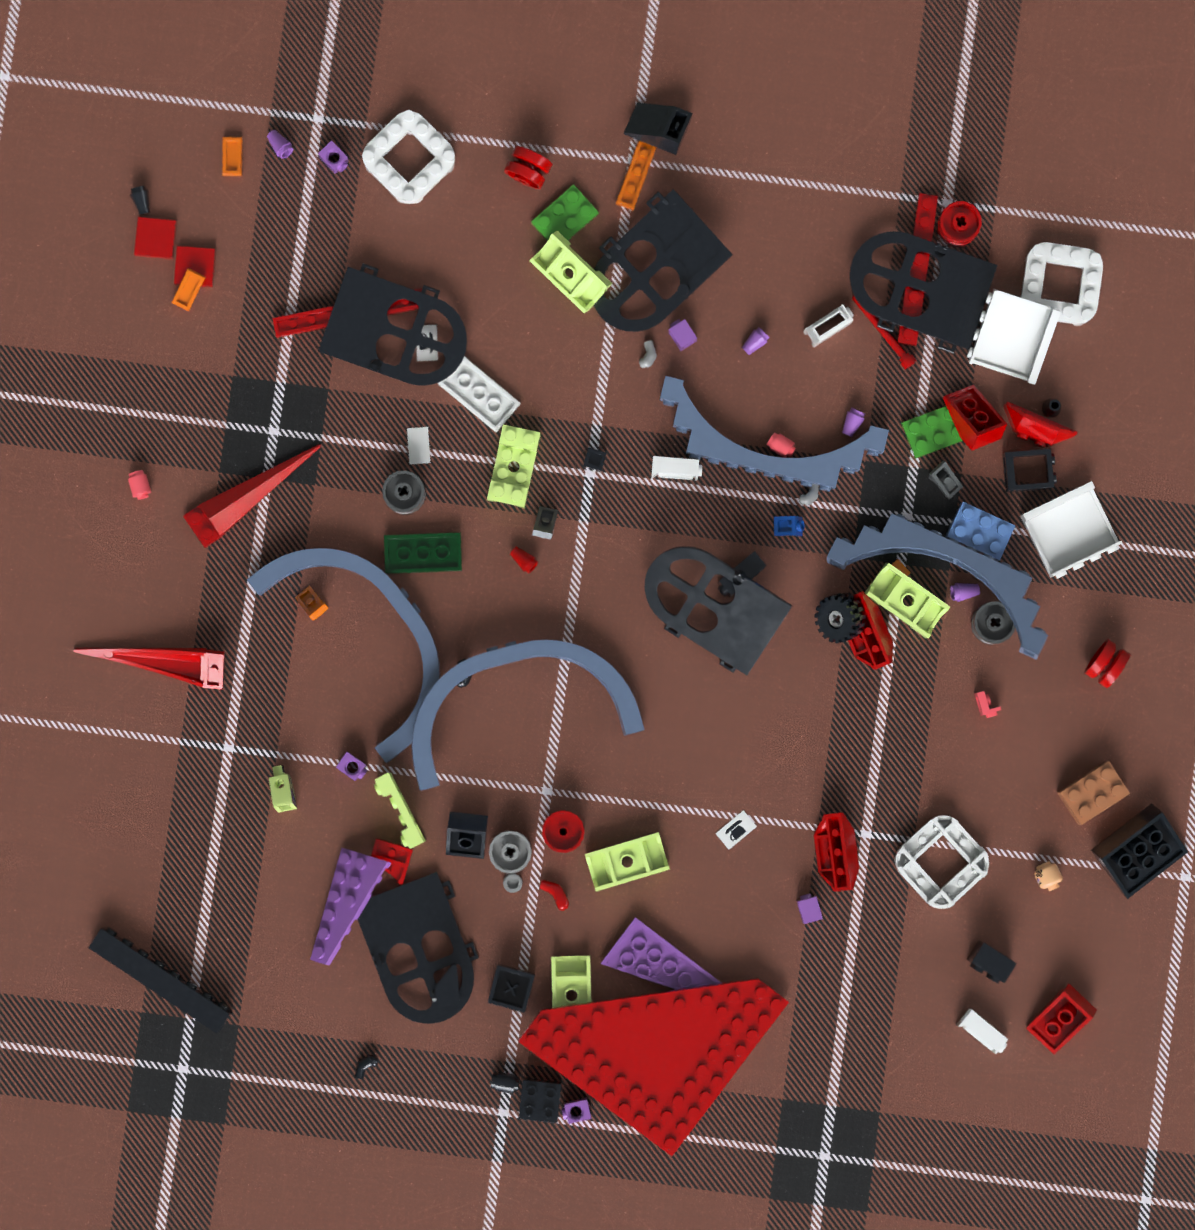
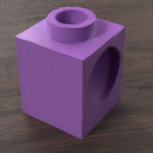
(330, 150)
(682, 334)
(346, 760)
(809, 908)
(584, 1106)

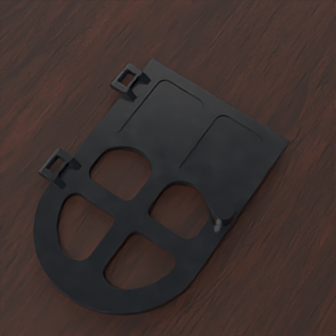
(680, 243)
(954, 297)
(362, 318)
(742, 625)
(405, 917)

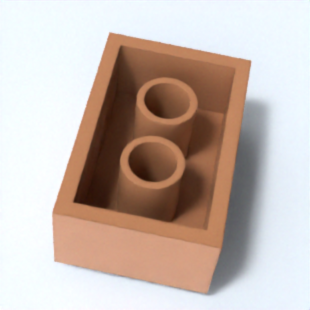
(1093, 793)

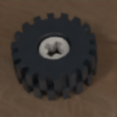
(849, 623)

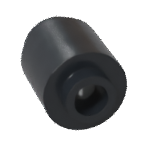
(505, 1082)

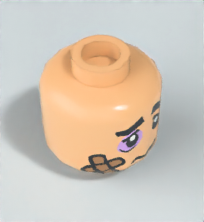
(1048, 876)

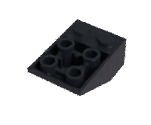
(659, 125)

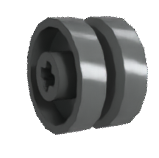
(396, 484)
(981, 623)

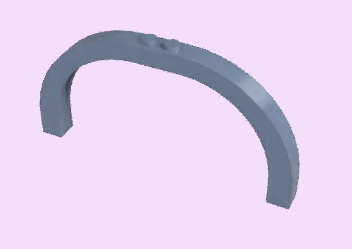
(321, 557)
(608, 676)

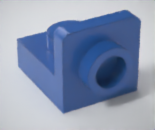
(788, 526)

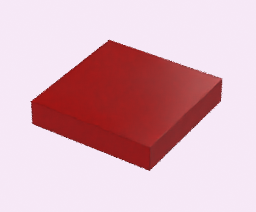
(155, 238)
(198, 259)

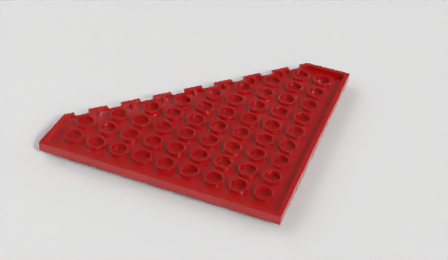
(657, 1054)

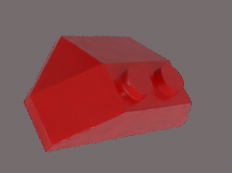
(1036, 427)
(874, 643)
(836, 852)

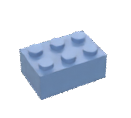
(980, 530)

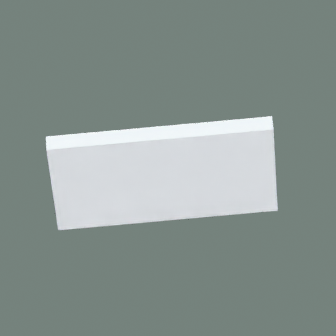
(480, 395)

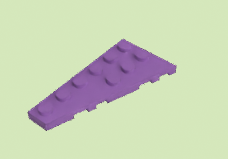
(349, 893)
(653, 958)

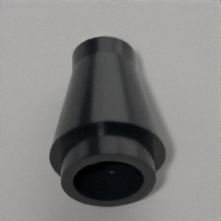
(141, 199)
(1048, 410)

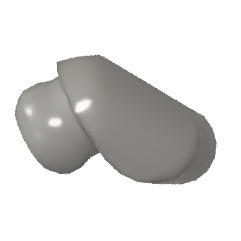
(650, 355)
(811, 496)

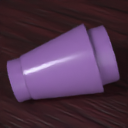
(280, 145)
(755, 340)
(852, 422)
(963, 591)

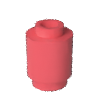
(781, 445)
(139, 484)

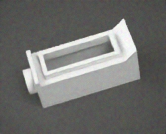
(814, 336)
(676, 468)
(983, 1031)

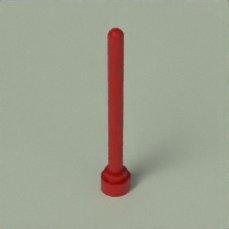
(906, 359)

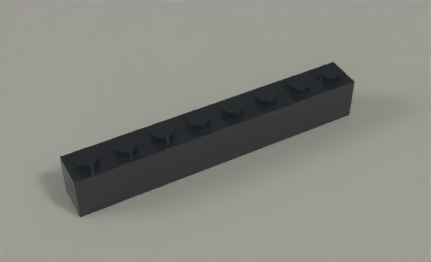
(160, 980)

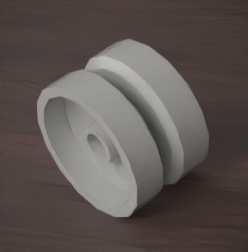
(499, 848)

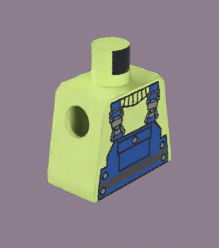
(284, 797)

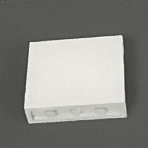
(1013, 335)
(1070, 530)

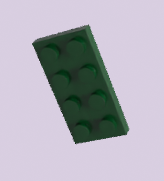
(422, 553)

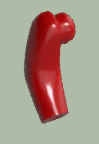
(557, 892)

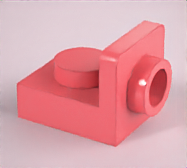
(983, 702)

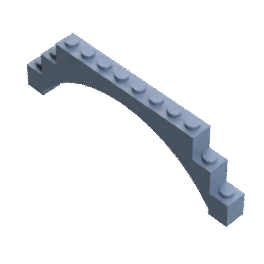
(711, 445)
(1000, 578)

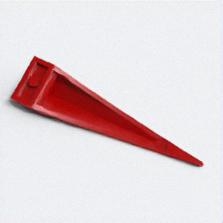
(222, 512)
(190, 665)

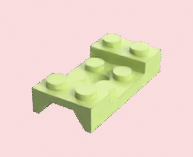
(586, 284)
(514, 446)
(892, 586)
(387, 786)
(607, 866)
(570, 974)

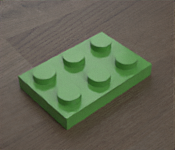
(566, 215)
(931, 432)

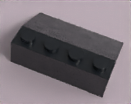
(1139, 850)

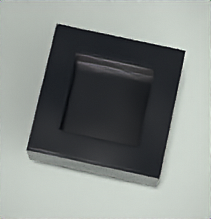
(594, 459)

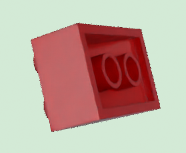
(974, 417)
(1061, 1019)

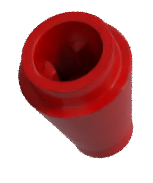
(525, 560)

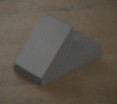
(945, 480)
(545, 522)

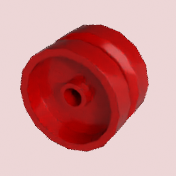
(528, 167)
(970, 222)
(1107, 663)
(566, 842)

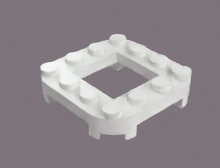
(428, 177)
(1068, 256)
(957, 886)

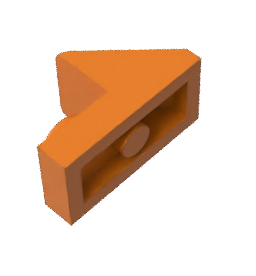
(311, 603)

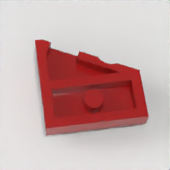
(396, 854)

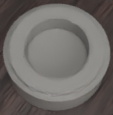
(512, 883)

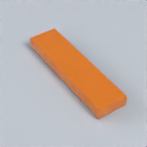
(636, 175)

